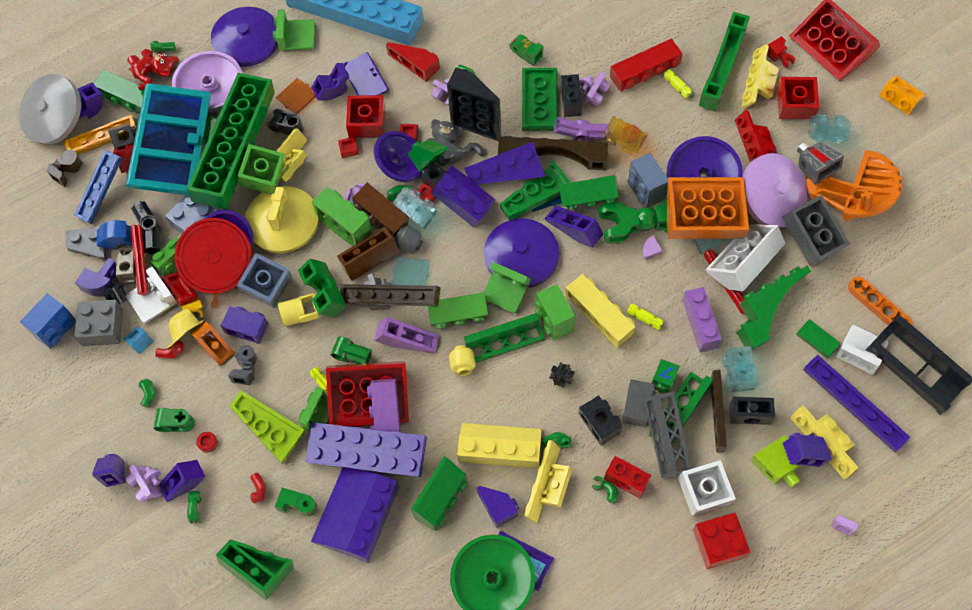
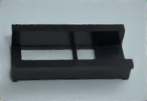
(952, 378)

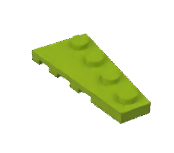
(269, 426)

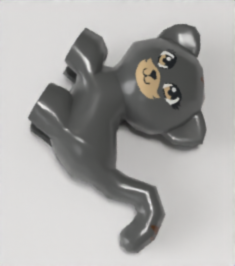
(446, 134)

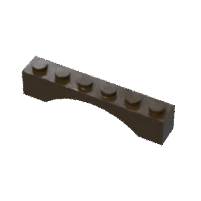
(588, 153)

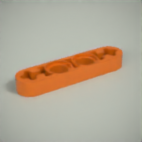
(877, 307)

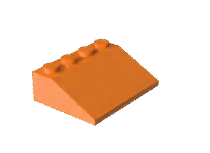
(706, 208)

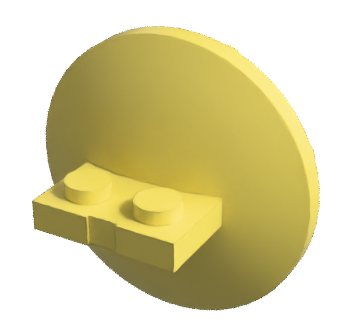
(282, 220)

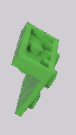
(506, 287)

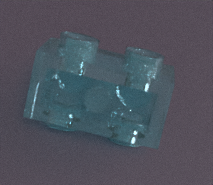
(829, 128)
(414, 207)
(740, 369)

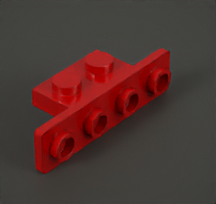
(754, 137)

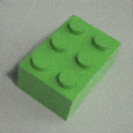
(342, 216)

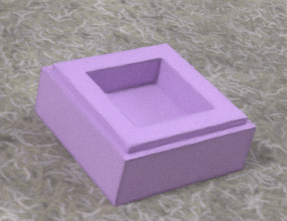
(844, 525)

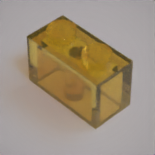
(625, 135)

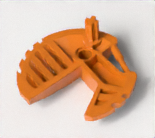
(872, 193)

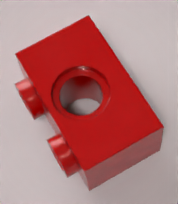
(627, 477)

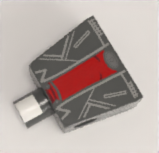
(819, 161)

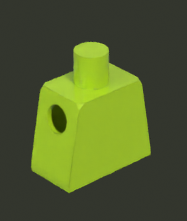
(775, 464)

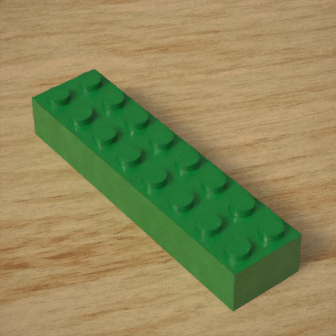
(232, 133)

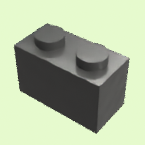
(634, 407)

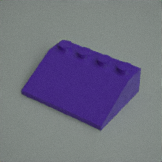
(356, 513)

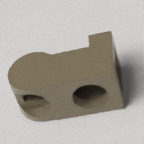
(125, 267)

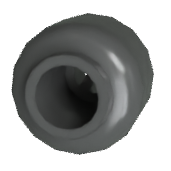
(408, 239)

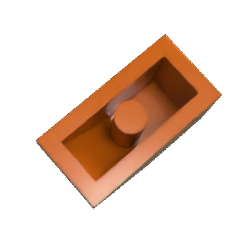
(211, 342)

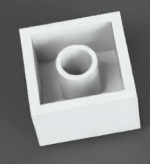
(706, 488)

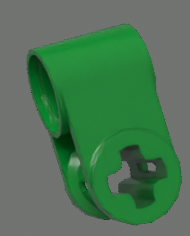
(173, 420)

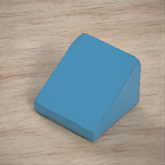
(138, 340)

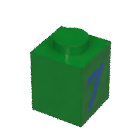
(665, 376)

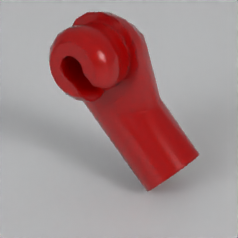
(171, 352)
(260, 486)

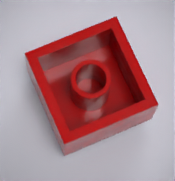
(797, 97)
(365, 116)
(721, 540)

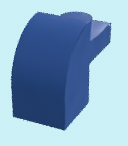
(113, 234)

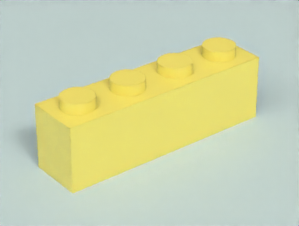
(600, 311)

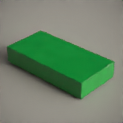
(818, 338)

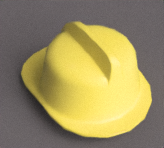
(181, 324)

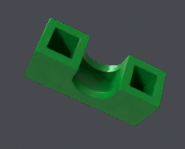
(329, 299)

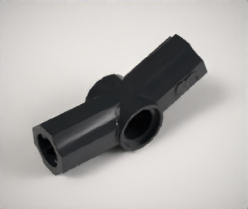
(151, 235)

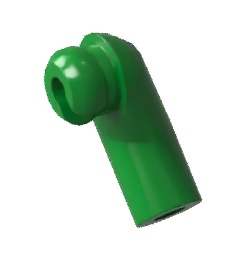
(158, 47)
(393, 192)
(149, 392)
(559, 438)

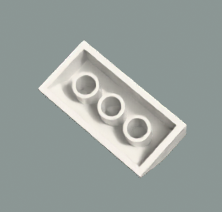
(746, 257)

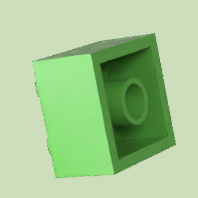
(261, 169)
(554, 312)

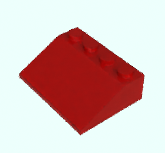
(835, 39)
(348, 391)

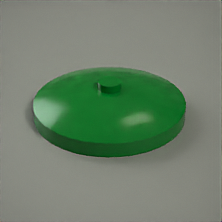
(492, 575)

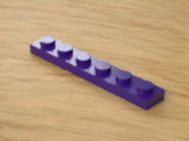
(856, 403)

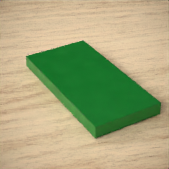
(539, 99)

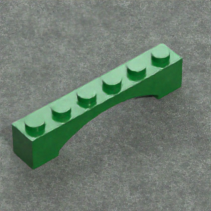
(724, 62)

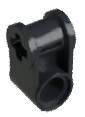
(284, 122)

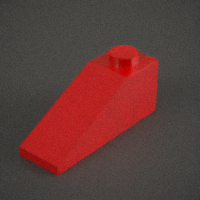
(415, 59)

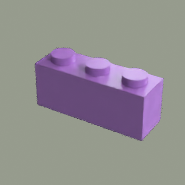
(701, 319)
(384, 405)

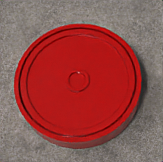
(213, 255)

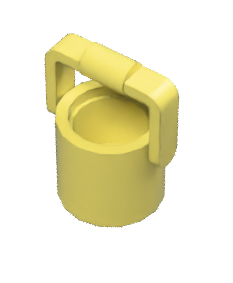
(293, 310)

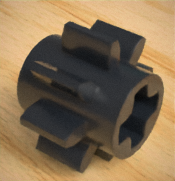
(116, 292)
(562, 374)

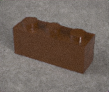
(380, 209)
(368, 254)

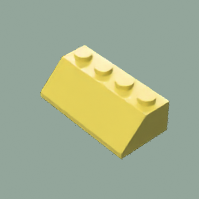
(499, 445)

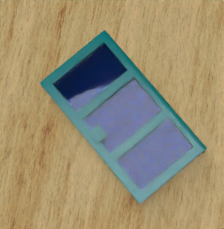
(168, 139)

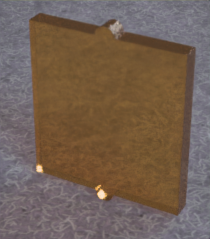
(296, 96)

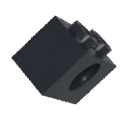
(571, 95)
(752, 410)
(601, 431)

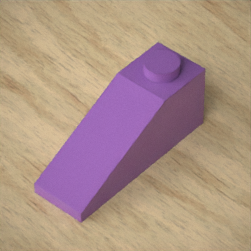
(405, 336)

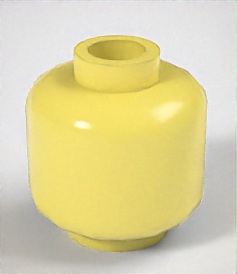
(462, 360)

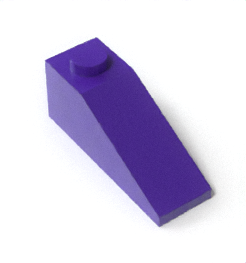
(575, 225)

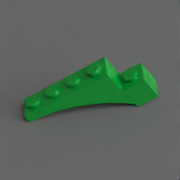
(762, 306)

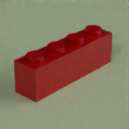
(645, 65)

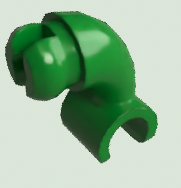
(612, 491)
(192, 511)

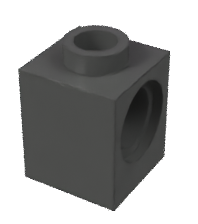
(117, 140)

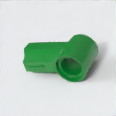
(346, 350)

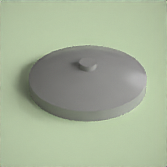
(49, 109)

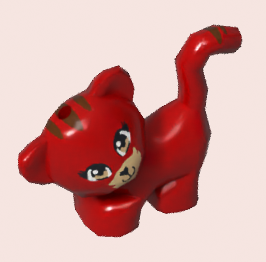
(159, 64)

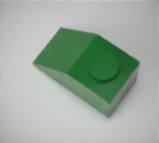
(426, 153)

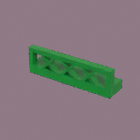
(503, 331)
(693, 401)

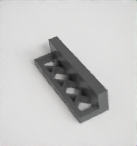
(661, 437)

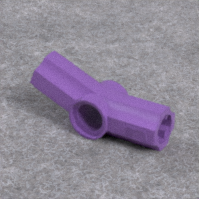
(580, 129)

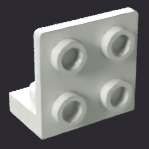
(155, 302)
(854, 350)

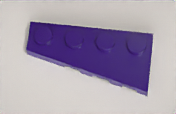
(511, 165)

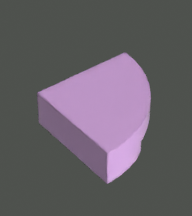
(651, 248)

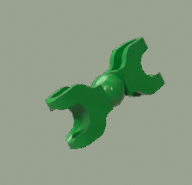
(630, 220)

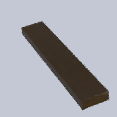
(391, 295)

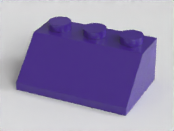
(463, 196)

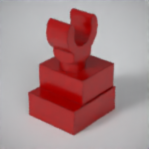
(777, 50)

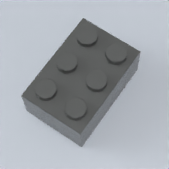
(815, 230)

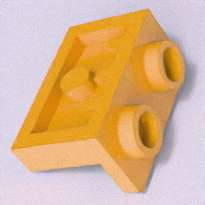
(901, 94)

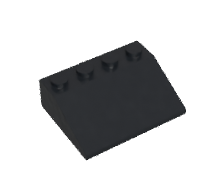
(473, 105)

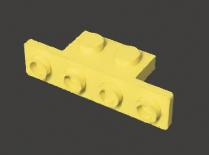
(760, 79)
(293, 155)
(835, 439)
(549, 484)

